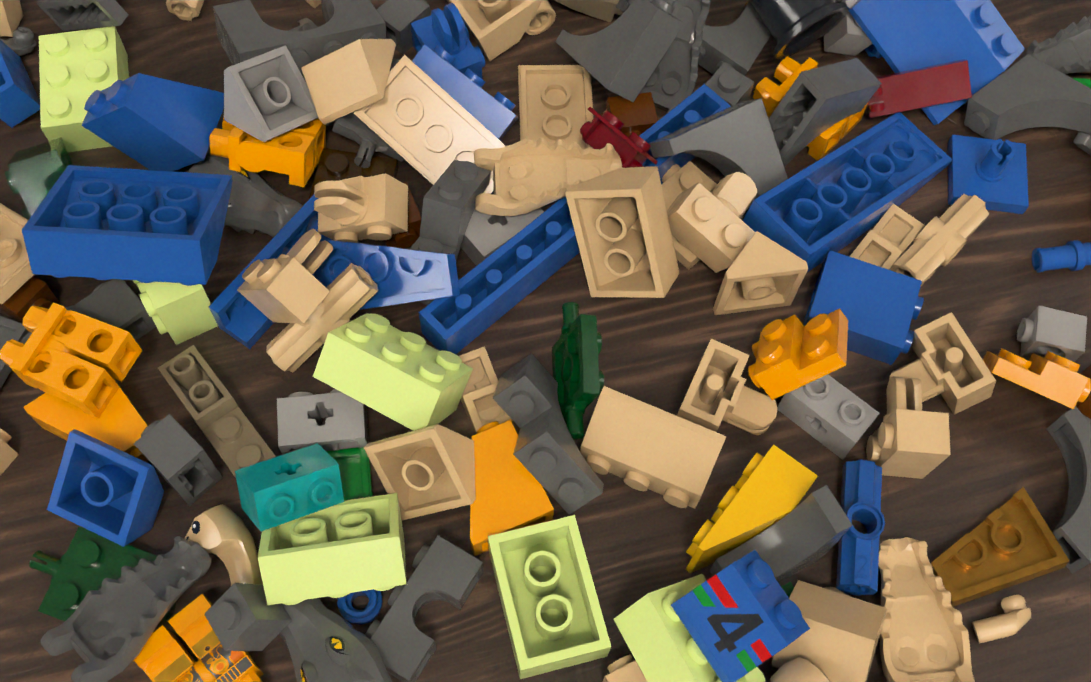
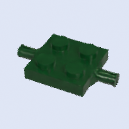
(577, 366)
(83, 569)

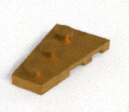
(1000, 552)

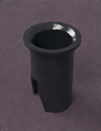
(798, 22)

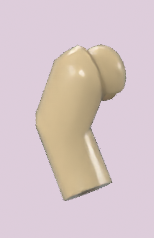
(1006, 624)

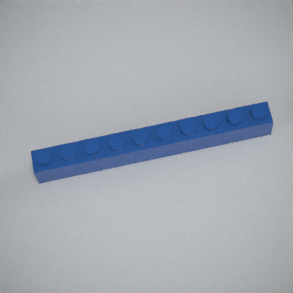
(538, 249)

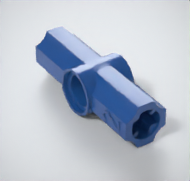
(858, 551)

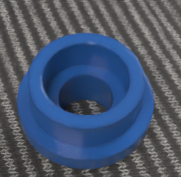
(363, 616)

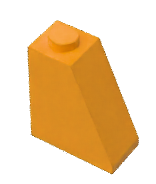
(117, 426)
(505, 490)

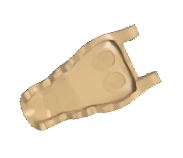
(538, 173)
(921, 629)

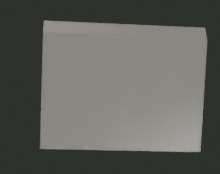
(267, 95)

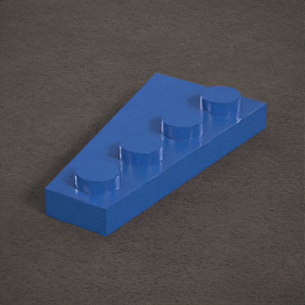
(400, 273)

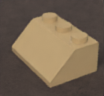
(496, 23)
(624, 233)
(650, 448)

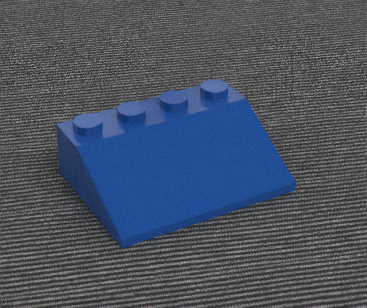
(940, 32)
(129, 225)

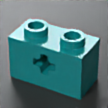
(289, 486)

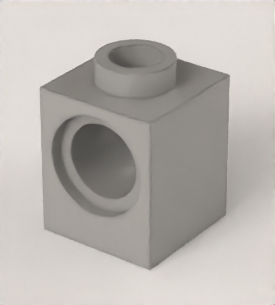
(1053, 332)

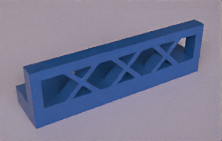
(237, 314)

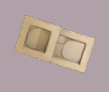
(888, 238)
(480, 389)

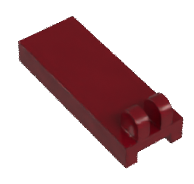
(921, 88)

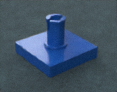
(989, 170)

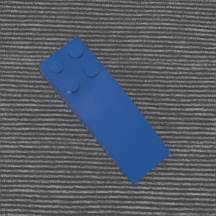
(847, 190)

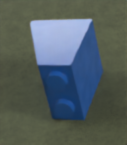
(155, 120)

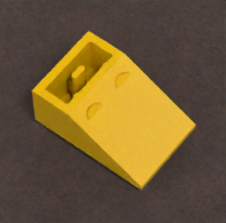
(761, 497)

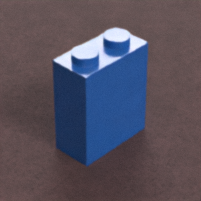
(874, 302)

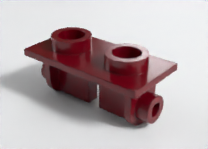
(606, 130)

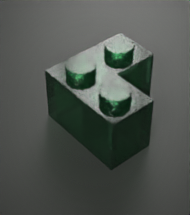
(36, 171)

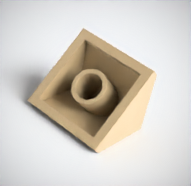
(349, 77)
(760, 278)
(427, 469)
(840, 633)

